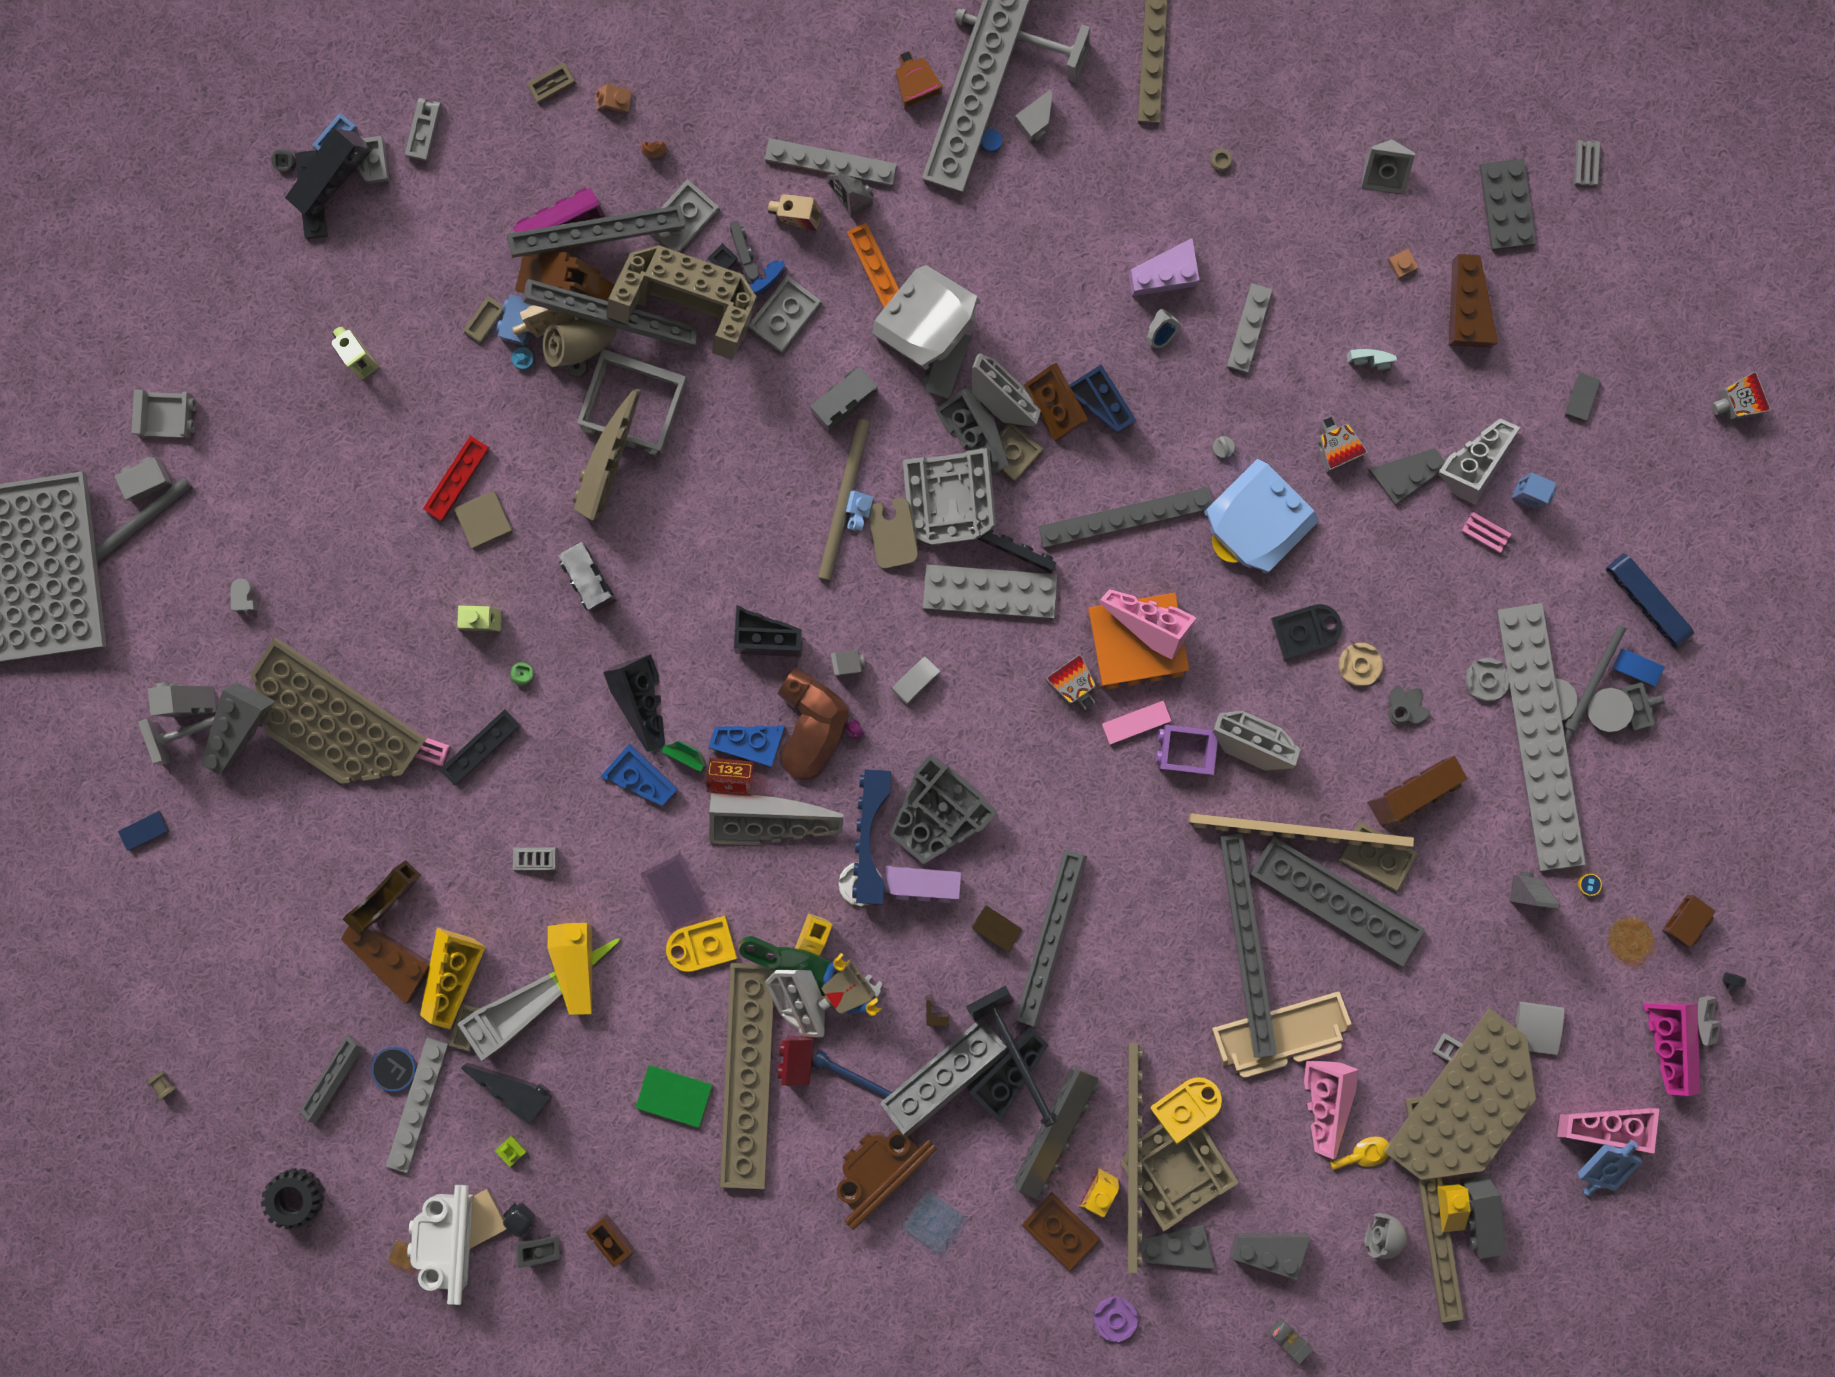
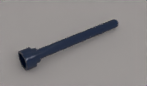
(822, 1061)

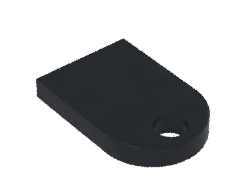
(1305, 630)

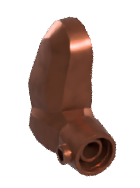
(816, 730)

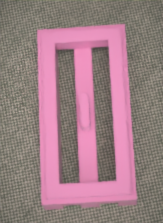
(1502, 541)
(443, 754)

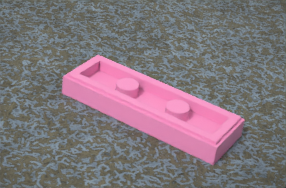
(1136, 722)

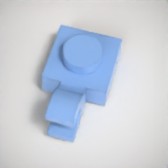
(859, 507)

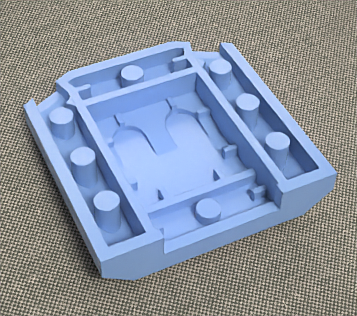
(1260, 517)

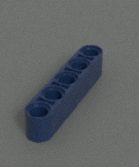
(1651, 600)

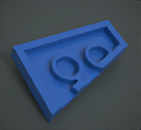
(748, 743)
(639, 775)

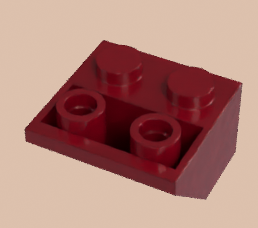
(797, 1060)

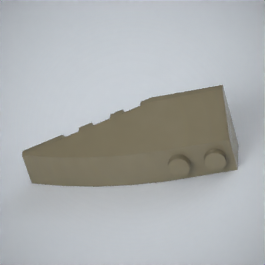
(604, 461)

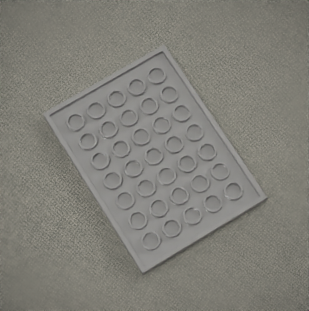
(48, 569)

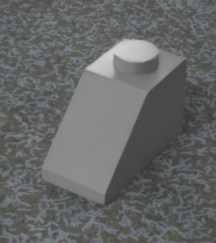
(1035, 118)
(847, 663)

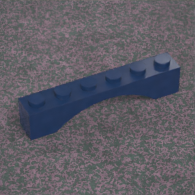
(875, 791)

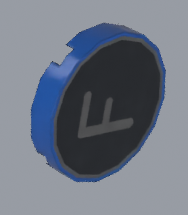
(393, 1068)

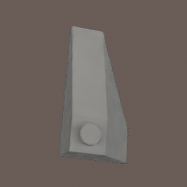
(1474, 465)

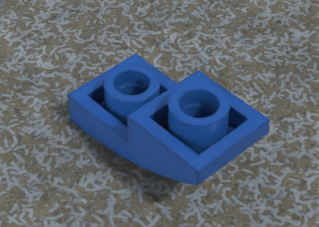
(773, 273)
(1638, 667)

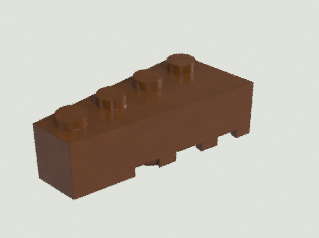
(391, 961)

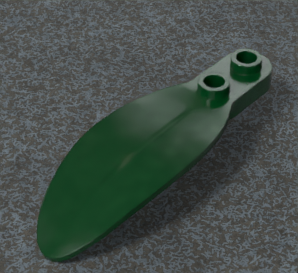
(784, 958)

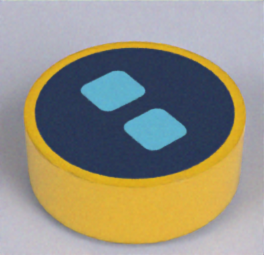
(1589, 884)

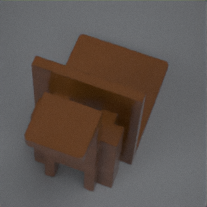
(564, 272)

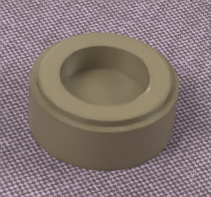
(1221, 160)

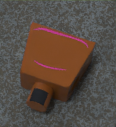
(916, 80)

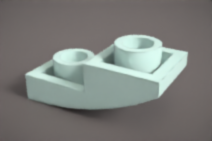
(1378, 359)

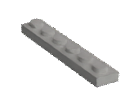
(830, 162)
(417, 1105)

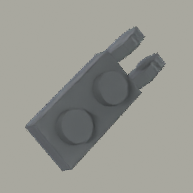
(744, 253)

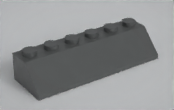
(1052, 1140)

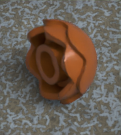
(654, 150)

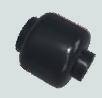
(519, 1220)

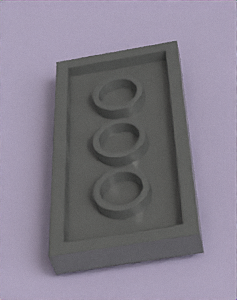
(1507, 204)

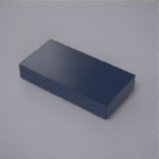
(143, 831)

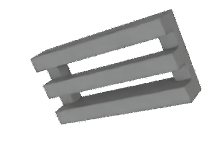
(1578, 163)

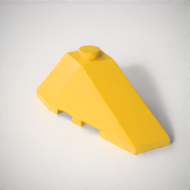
(572, 960)

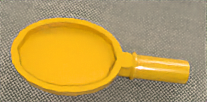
(1366, 1153)

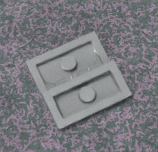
(1541, 1025)

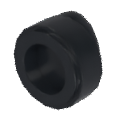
(1734, 980)

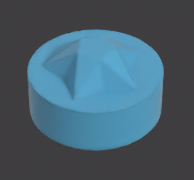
(522, 358)

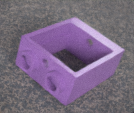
(1209, 755)

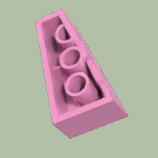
(1613, 1127)

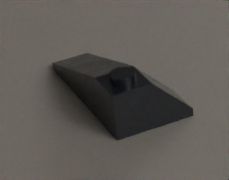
(634, 692)

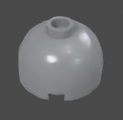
(1385, 1241)

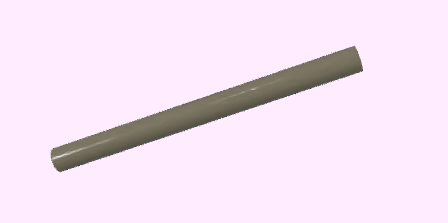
(840, 510)

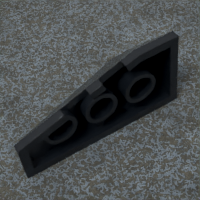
(523, 1097)

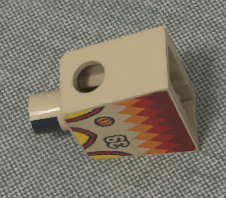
(799, 214)

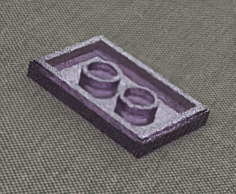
(675, 893)

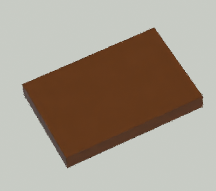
(1056, 401)
(1060, 1231)

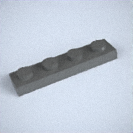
(331, 1079)

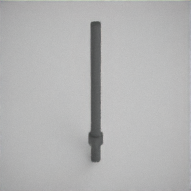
(1573, 723)

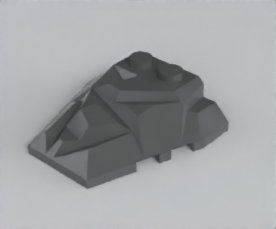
(939, 811)

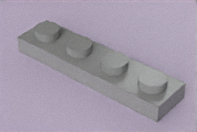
(1249, 328)

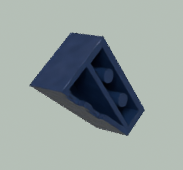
(1103, 399)

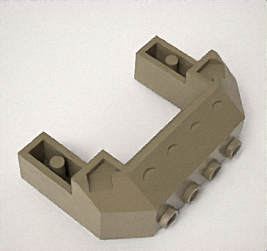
(689, 284)

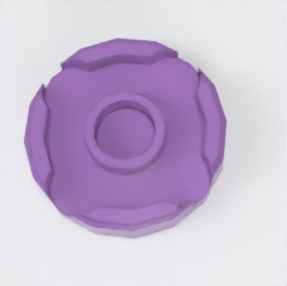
(1115, 1312)

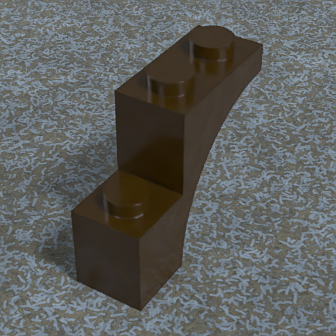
(378, 903)

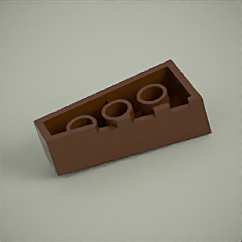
(1470, 306)
(1418, 791)

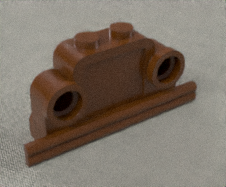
(878, 1170)

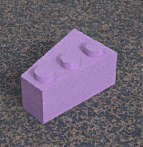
(1166, 272)
(922, 883)

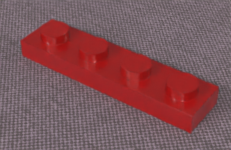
(456, 478)

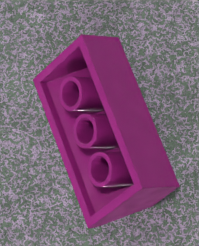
(575, 209)

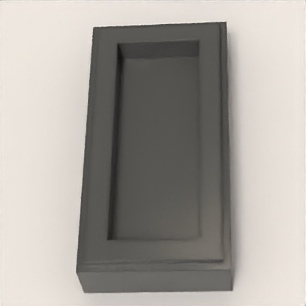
(1582, 397)

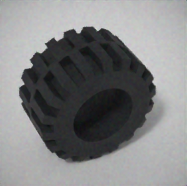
(305, 1185)

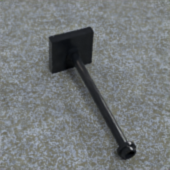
(991, 1005)

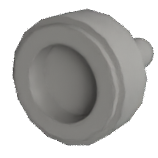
(1223, 447)

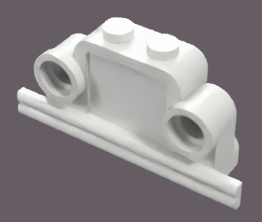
(443, 1242)

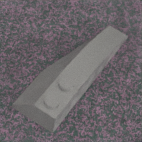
(757, 818)

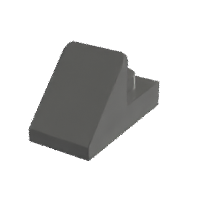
(537, 1251)

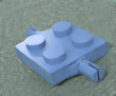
(1610, 1167)

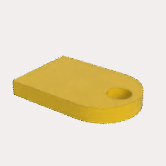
(703, 945)
(1186, 1110)

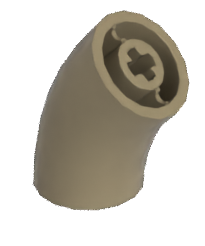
(575, 341)

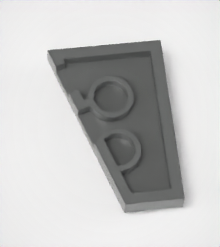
(1407, 474)
(1178, 1247)

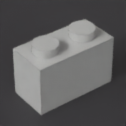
(142, 479)

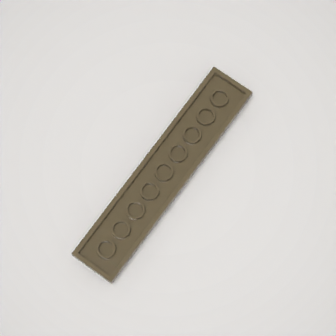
(747, 1078)

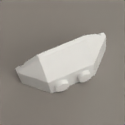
(797, 1000)

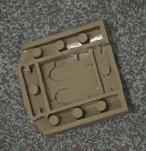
(1181, 1176)

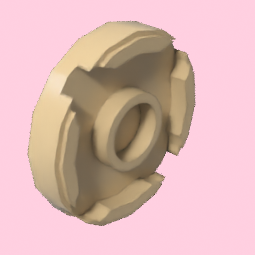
(1354, 663)

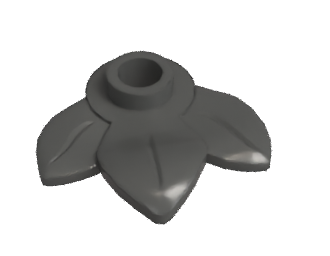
(1409, 703)

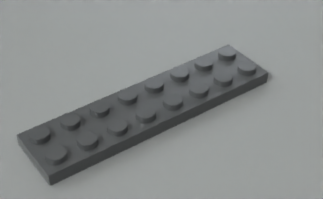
(1337, 901)

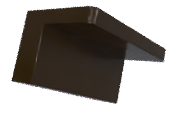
(997, 928)
(935, 1018)

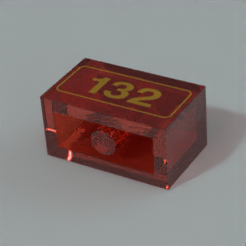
(730, 776)

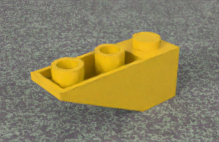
(814, 934)

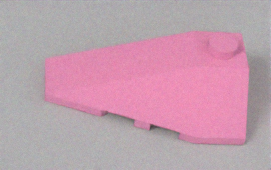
(1156, 626)
(1332, 1096)

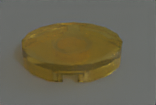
(1630, 938)

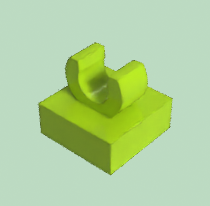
(510, 1150)

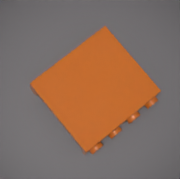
(1125, 656)

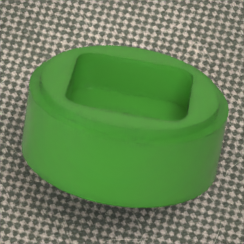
(521, 674)

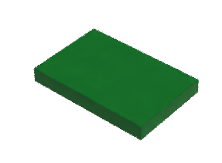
(674, 1096)

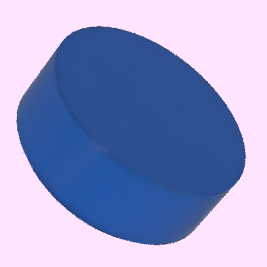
(991, 140)

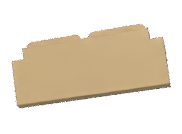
(1298, 1030)

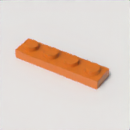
(873, 263)

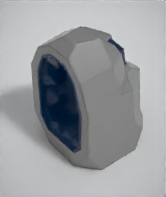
(1162, 329)

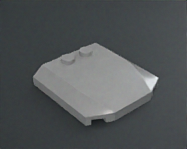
(926, 317)
(950, 496)

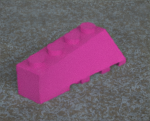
(1677, 1045)

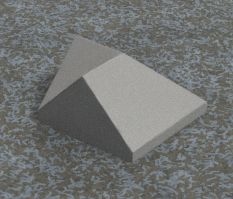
(1387, 167)

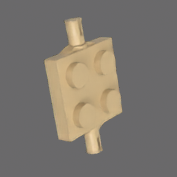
(539, 319)

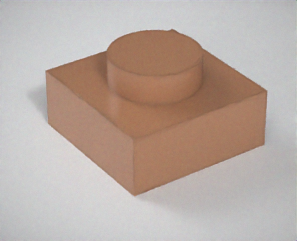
(1403, 263)

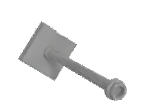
(1075, 53)
(157, 741)

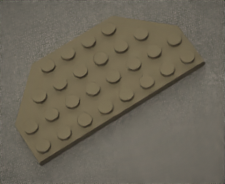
(330, 720)
(1469, 1104)

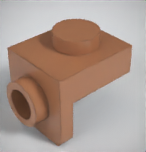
(613, 98)

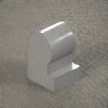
(241, 596)

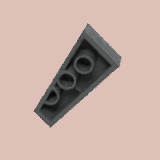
(234, 725)

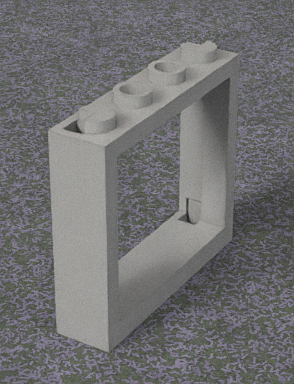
(663, 375)

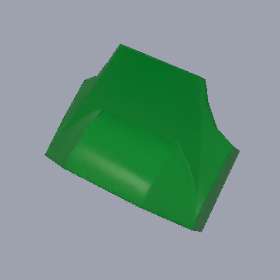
(685, 754)

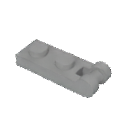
(423, 130)

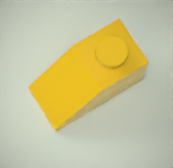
(1453, 1207)

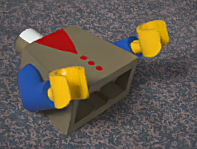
(847, 989)

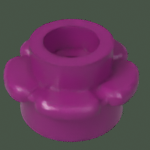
(854, 730)

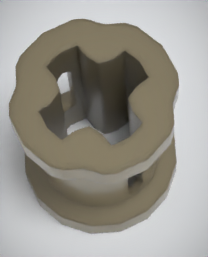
(161, 1085)

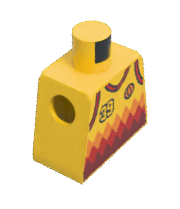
(1100, 1193)

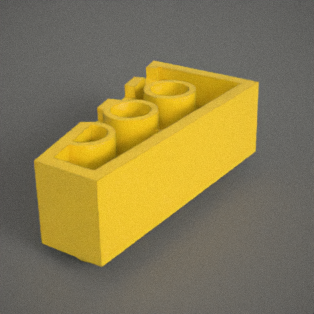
(449, 976)

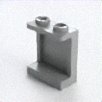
(163, 414)

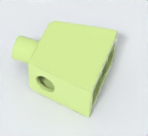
(353, 350)
(479, 618)

